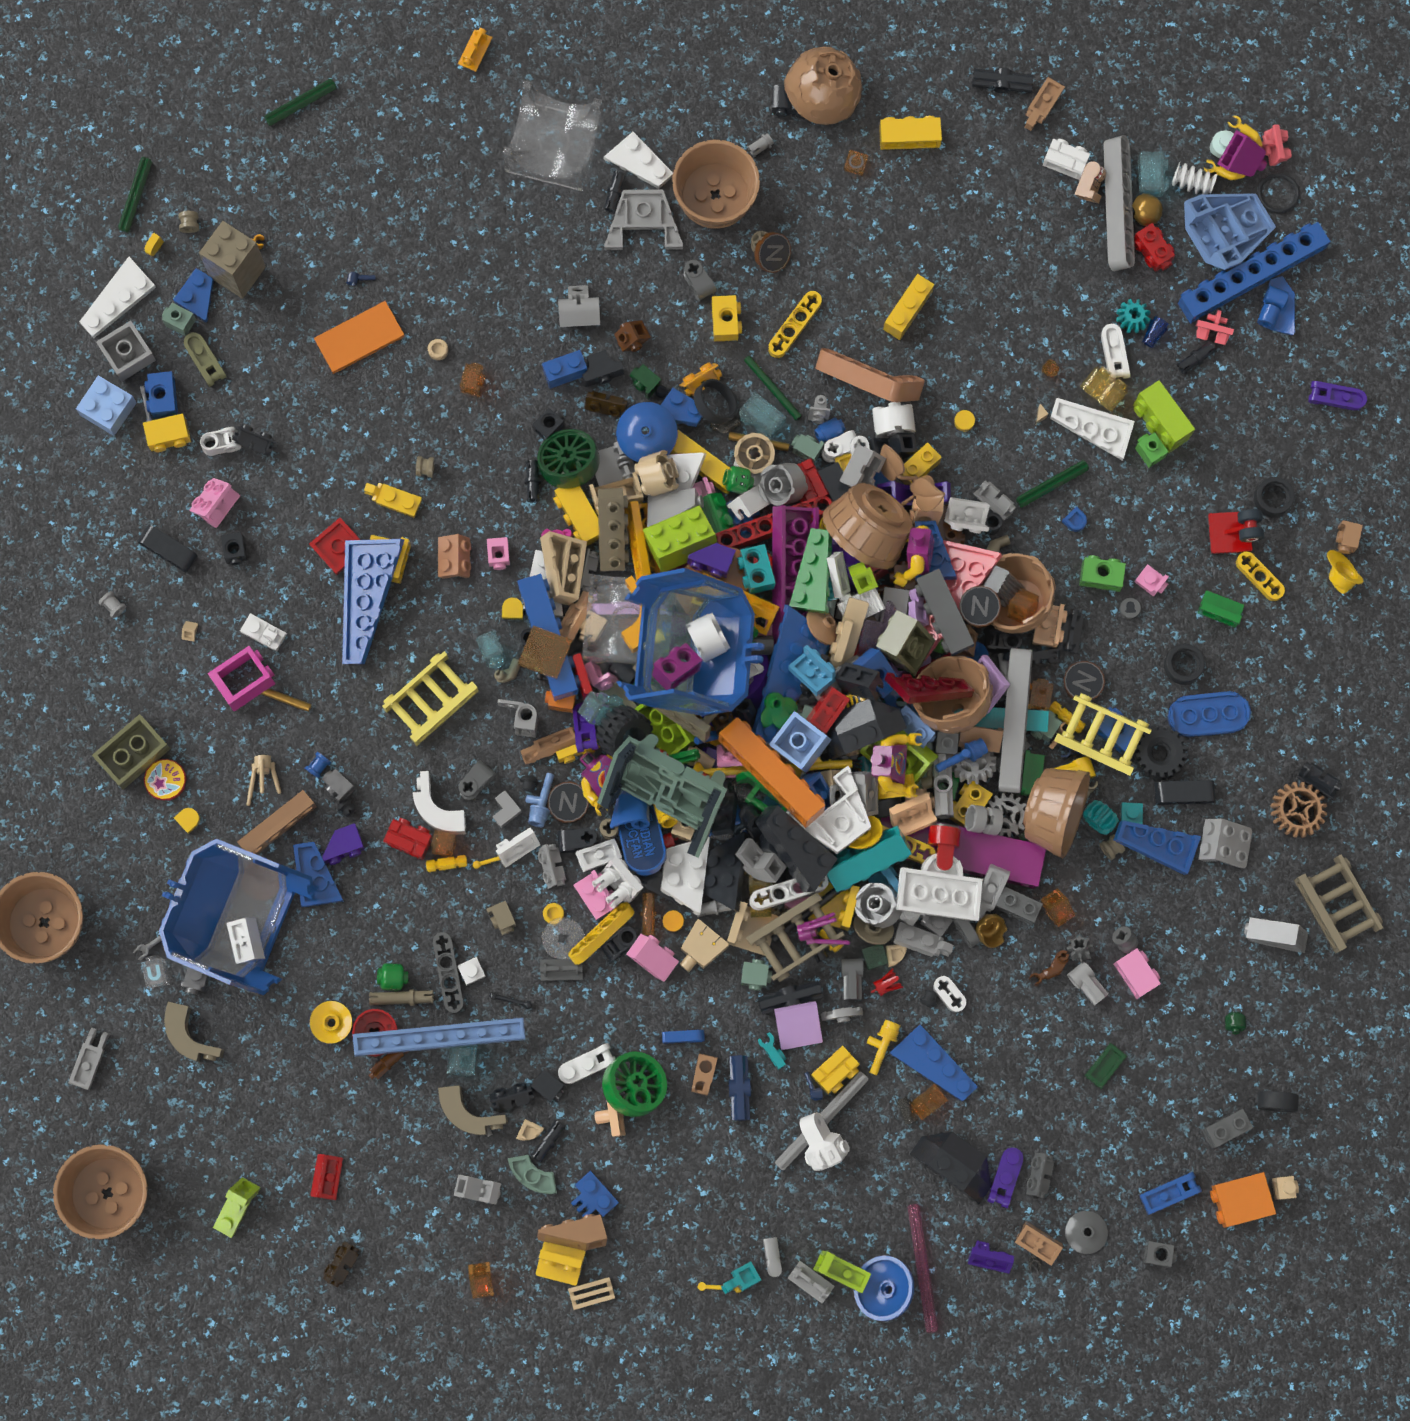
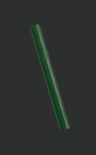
(773, 388)

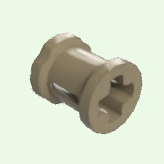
(603, 825)

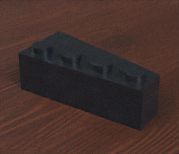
(799, 850)

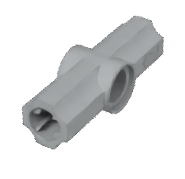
(943, 798)

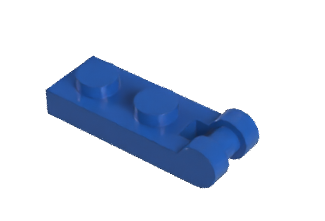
(1169, 1193)

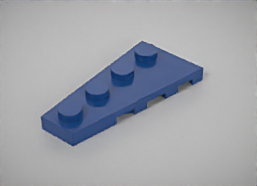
(1163, 846)

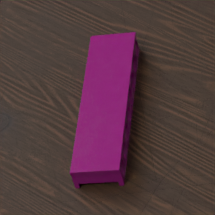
(789, 541)
(980, 850)

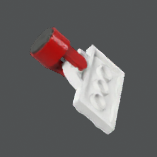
(940, 883)

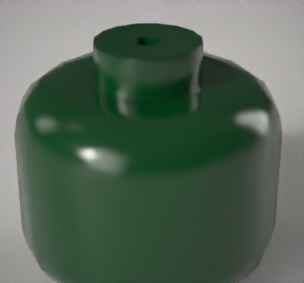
(1235, 1022)

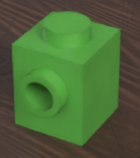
(1151, 449)

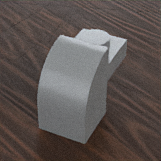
(759, 864)
(477, 1189)

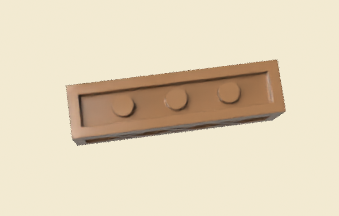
(277, 823)

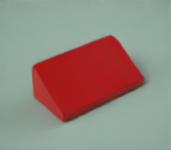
(326, 1176)

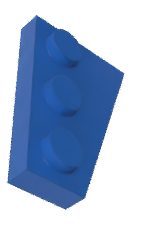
(940, 557)
(310, 862)

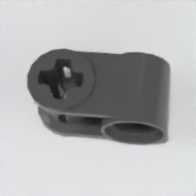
(700, 283)
(478, 778)

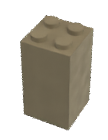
(232, 259)

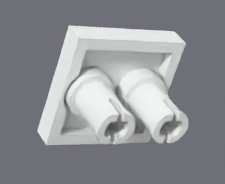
(621, 880)

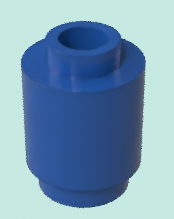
(829, 430)

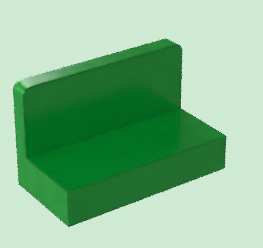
(1221, 609)
(1032, 770)

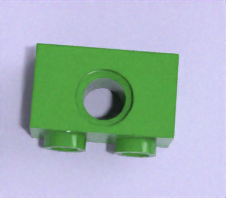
(1091, 578)

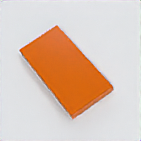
(359, 337)

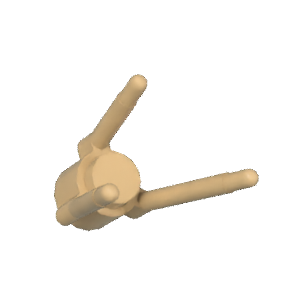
(262, 765)

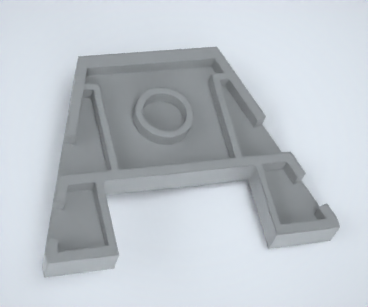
(643, 212)

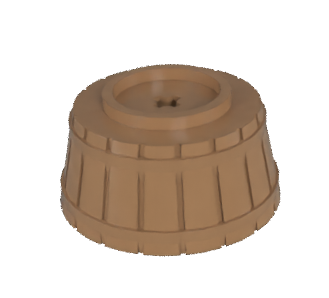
(710, 168)
(869, 525)
(1056, 809)
(28, 900)
(80, 1188)

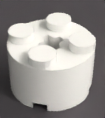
(893, 420)
(708, 637)

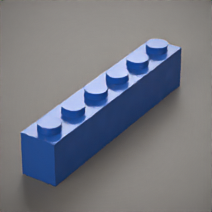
(541, 614)

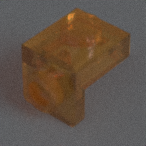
(928, 1102)

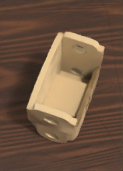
(630, 486)

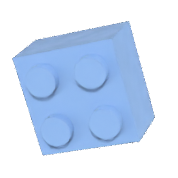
(106, 405)
(800, 742)

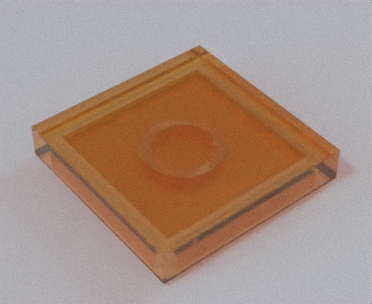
(545, 652)

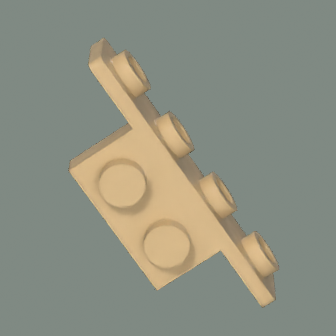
(848, 631)

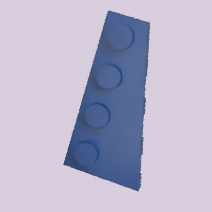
(932, 1062)

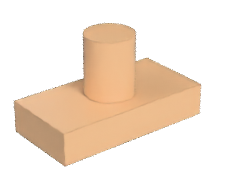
(616, 1120)

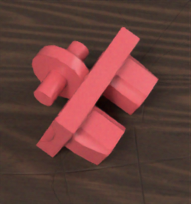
(1273, 145)
(1204, 328)

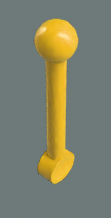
(476, 864)
(702, 1286)

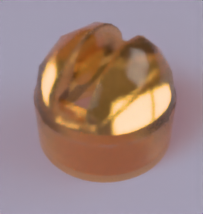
(1050, 368)

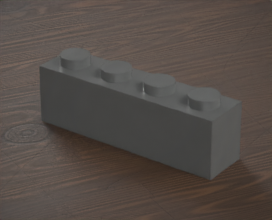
(944, 612)

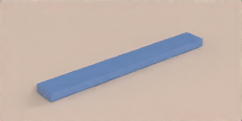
(438, 1037)

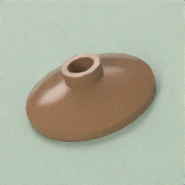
(822, 627)

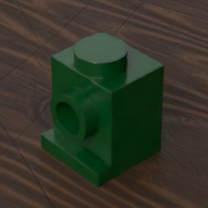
(645, 380)

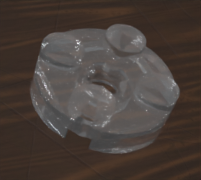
(550, 937)

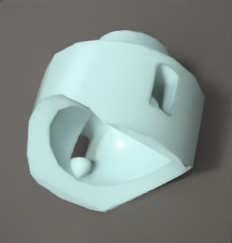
(1220, 142)

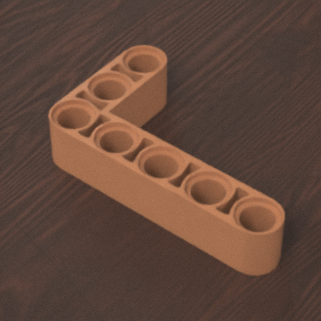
(872, 380)

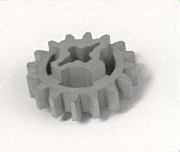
(975, 770)
(1017, 808)

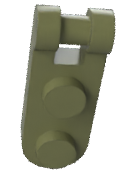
(203, 358)

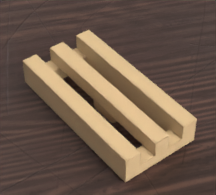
(584, 1286)

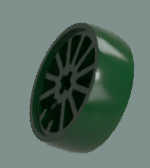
(567, 452)

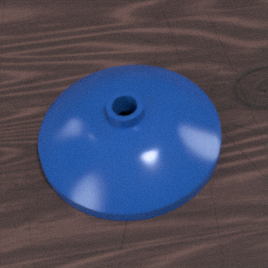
(661, 434)
(875, 1299)

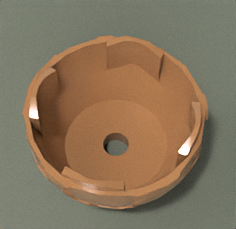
(819, 94)
(1036, 580)
(941, 714)

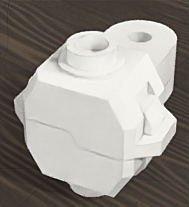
(824, 1146)

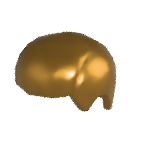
(1147, 209)
(991, 930)

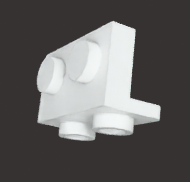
(967, 515)

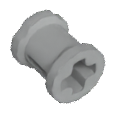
(112, 604)

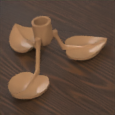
(923, 488)

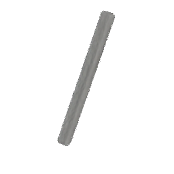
(828, 1114)

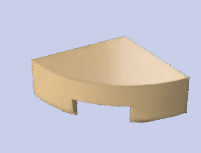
(895, 954)
(529, 1131)

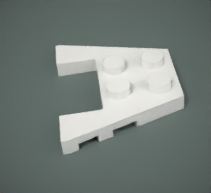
(844, 819)

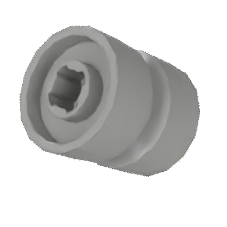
(983, 819)

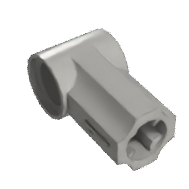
(1084, 979)

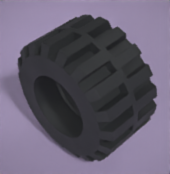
(620, 722)

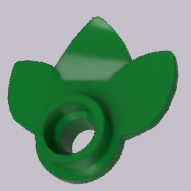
(780, 712)

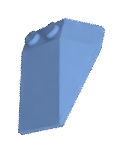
(1226, 226)

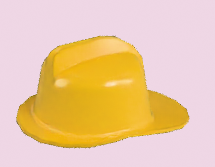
(1342, 572)

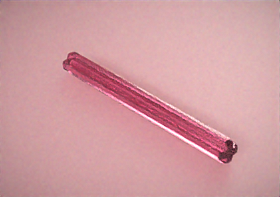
(922, 1268)

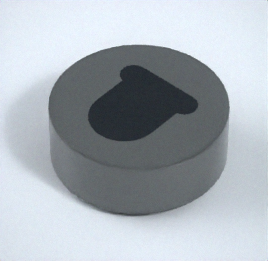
(1129, 608)

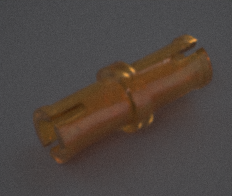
(648, 914)

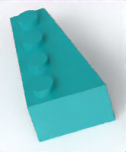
(860, 864)

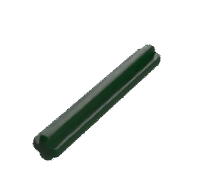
(300, 102)
(135, 194)
(1052, 483)

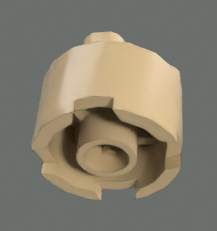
(748, 443)
(657, 473)

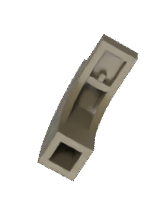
(177, 1031)
(454, 1109)

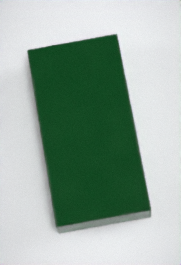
(1105, 1065)

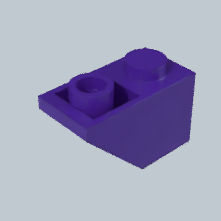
(714, 559)
(343, 843)

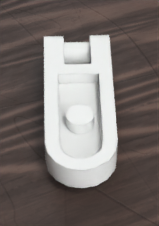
(1115, 351)
(585, 1065)

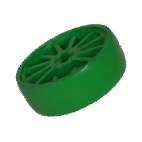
(634, 1084)

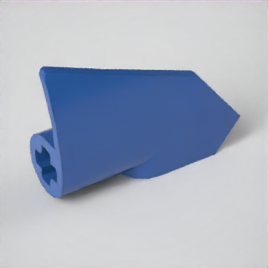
(1278, 307)
(630, 810)

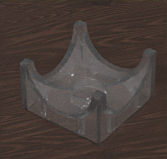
(553, 139)
(606, 619)

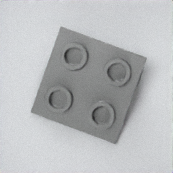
(614, 465)

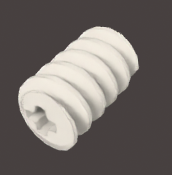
(1193, 179)

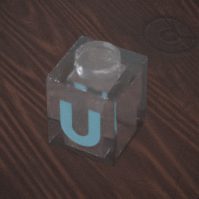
(155, 972)

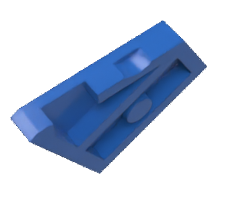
(196, 294)
(682, 408)

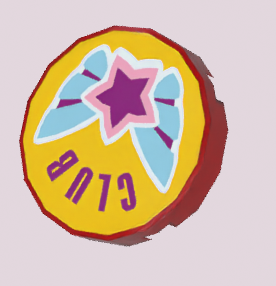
(165, 779)

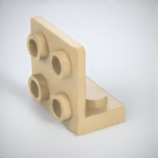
(744, 926)

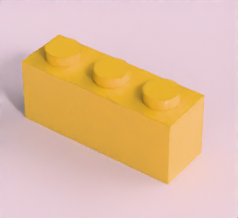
(910, 133)
(908, 307)
(578, 513)

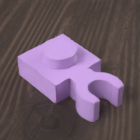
(916, 608)

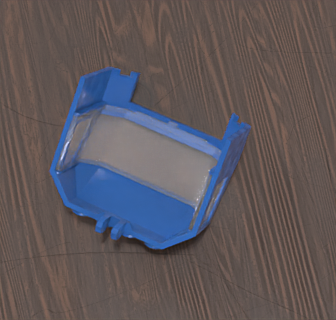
(222, 887)

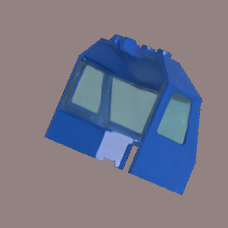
(670, 603)

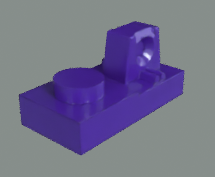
(983, 1257)

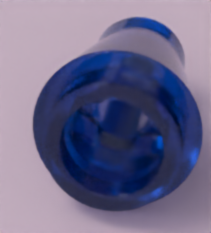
(1155, 331)

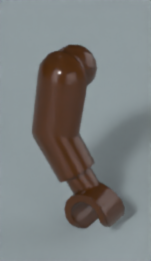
(1055, 969)

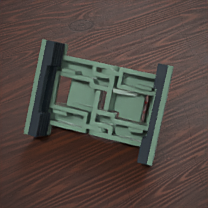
(661, 781)

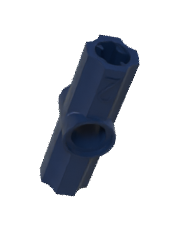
(739, 1088)

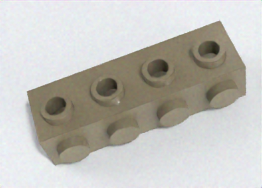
(611, 529)

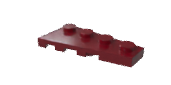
(929, 689)

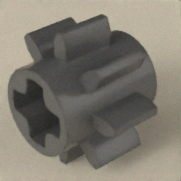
(1080, 949)

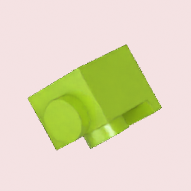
(862, 577)

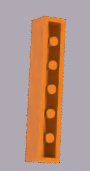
(772, 772)

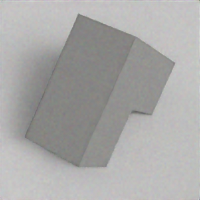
(508, 811)

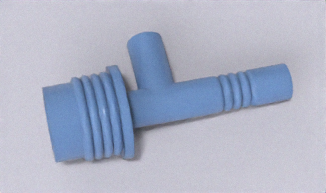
(538, 812)

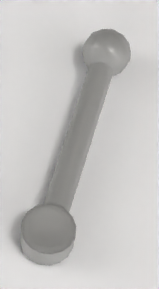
(143, 392)

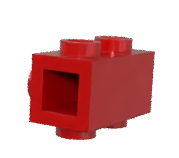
(1154, 248)

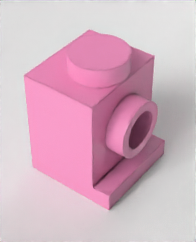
(495, 546)

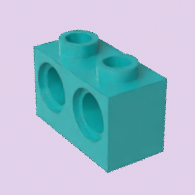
(761, 568)

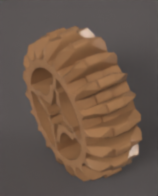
(1302, 816)

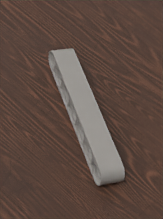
(1119, 203)
(1015, 720)

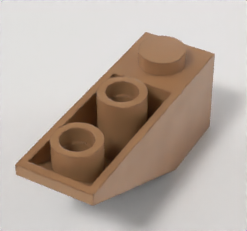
(579, 1234)

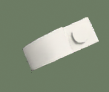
(439, 819)

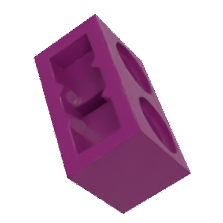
(679, 670)

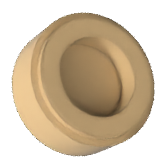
(437, 349)

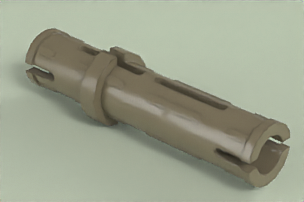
(406, 997)

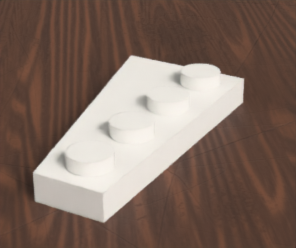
(119, 296)
(1097, 427)

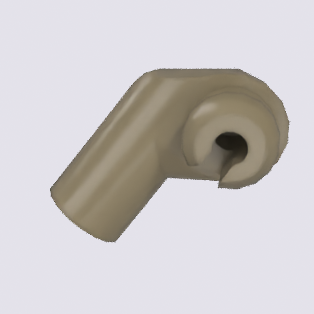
(998, 543)
(509, 674)

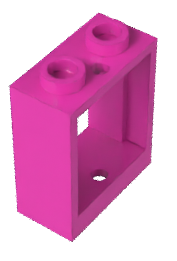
(250, 691)

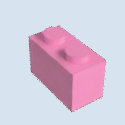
(652, 957)
(1137, 973)

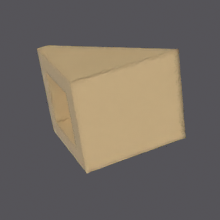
(1041, 414)
(189, 631)

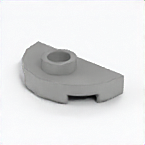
(842, 1014)

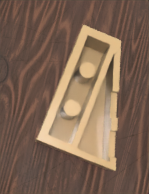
(563, 566)

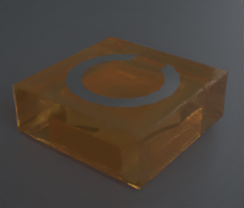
(856, 162)

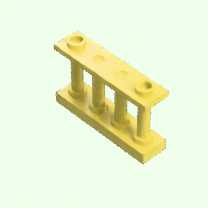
(434, 718)
(1104, 755)

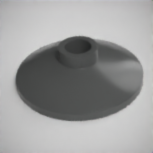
(1075, 1232)

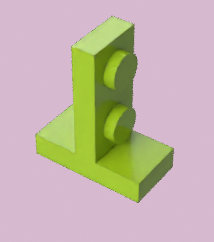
(237, 1202)
(842, 1271)

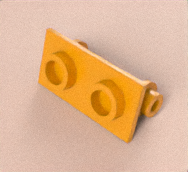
(475, 49)
(693, 381)

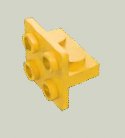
(560, 1263)

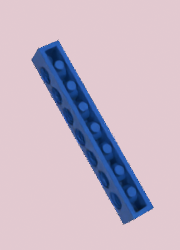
(1312, 234)

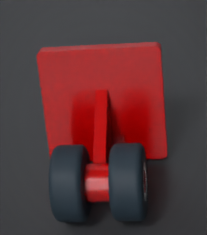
(1234, 531)

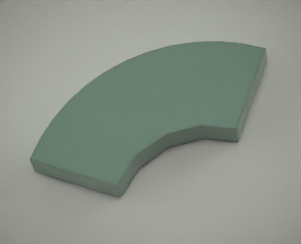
(532, 1177)

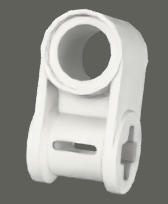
(221, 440)
(840, 444)

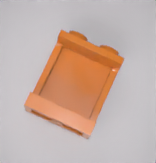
(1242, 1200)

